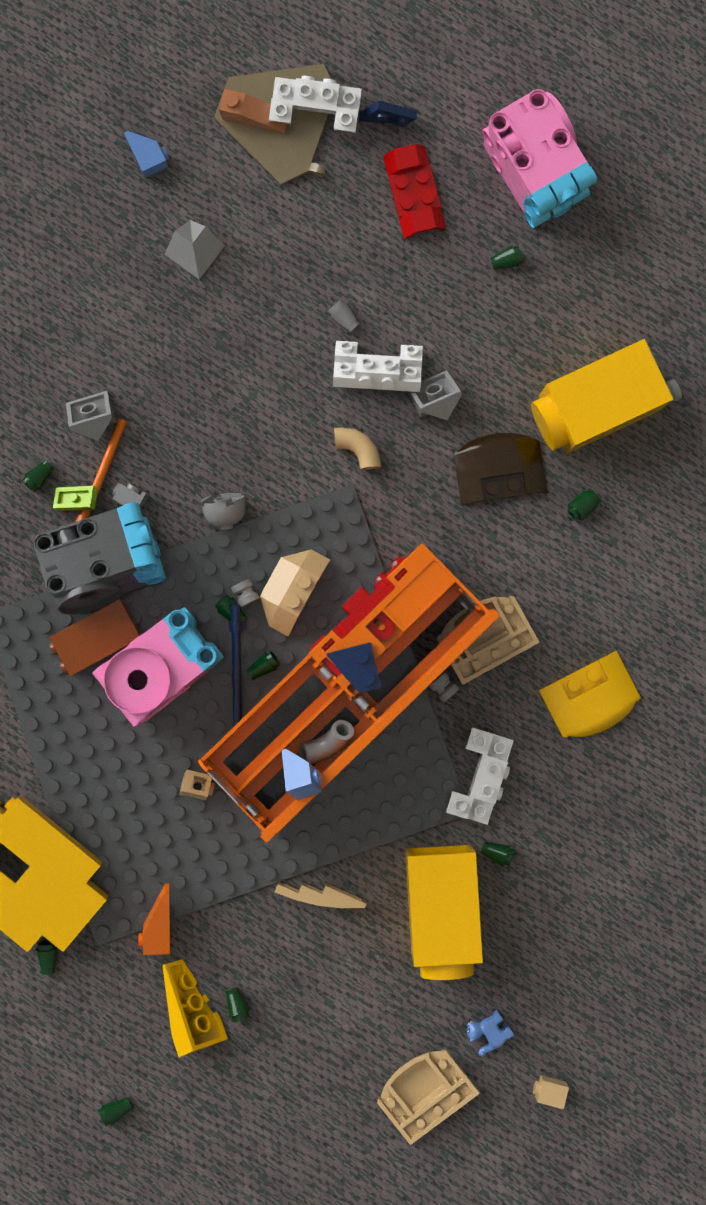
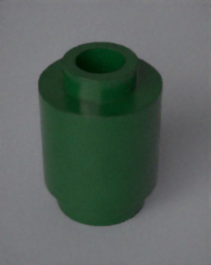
(583, 504)

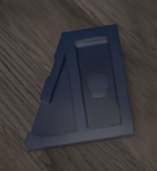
(388, 113)
(357, 666)

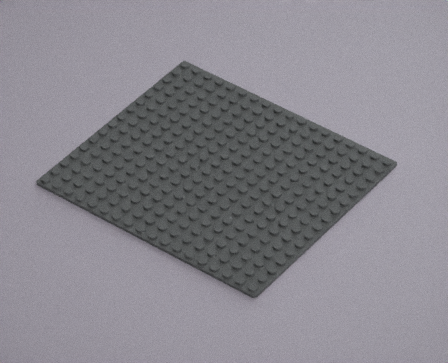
(122, 783)

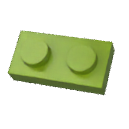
(75, 498)

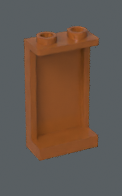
(94, 637)

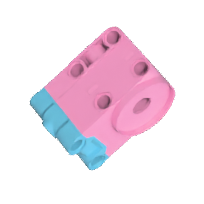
(538, 156)
(157, 667)

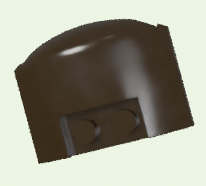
(499, 467)

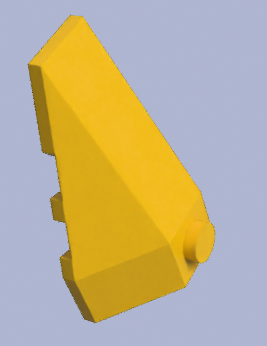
(190, 1017)

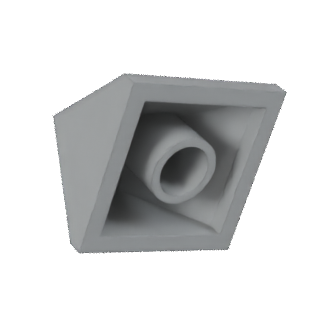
(194, 248)
(437, 396)
(91, 415)

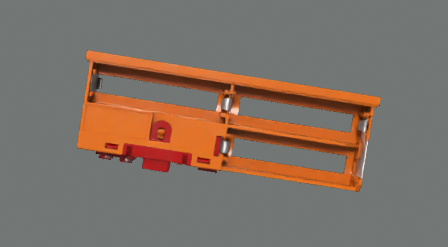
(389, 619)

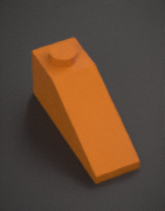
(156, 927)

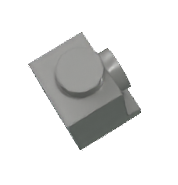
(128, 495)

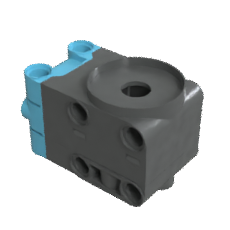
(99, 559)

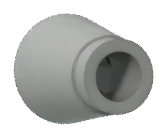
(343, 315)

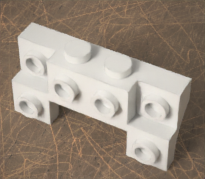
(315, 97)
(377, 371)
(487, 777)

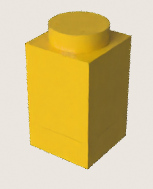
(600, 398)
(444, 911)

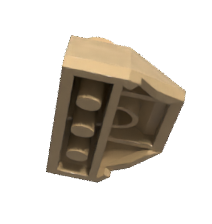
(291, 588)

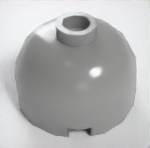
(224, 510)

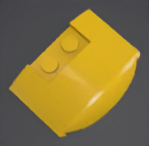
(591, 697)

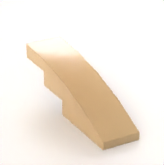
(329, 897)

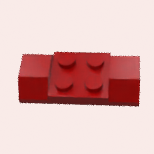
(414, 190)

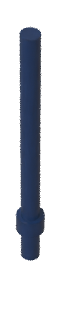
(235, 628)

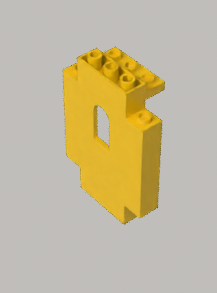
(55, 891)

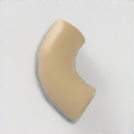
(359, 444)

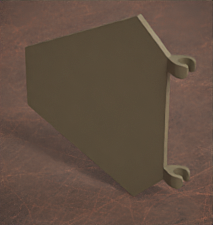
(280, 154)

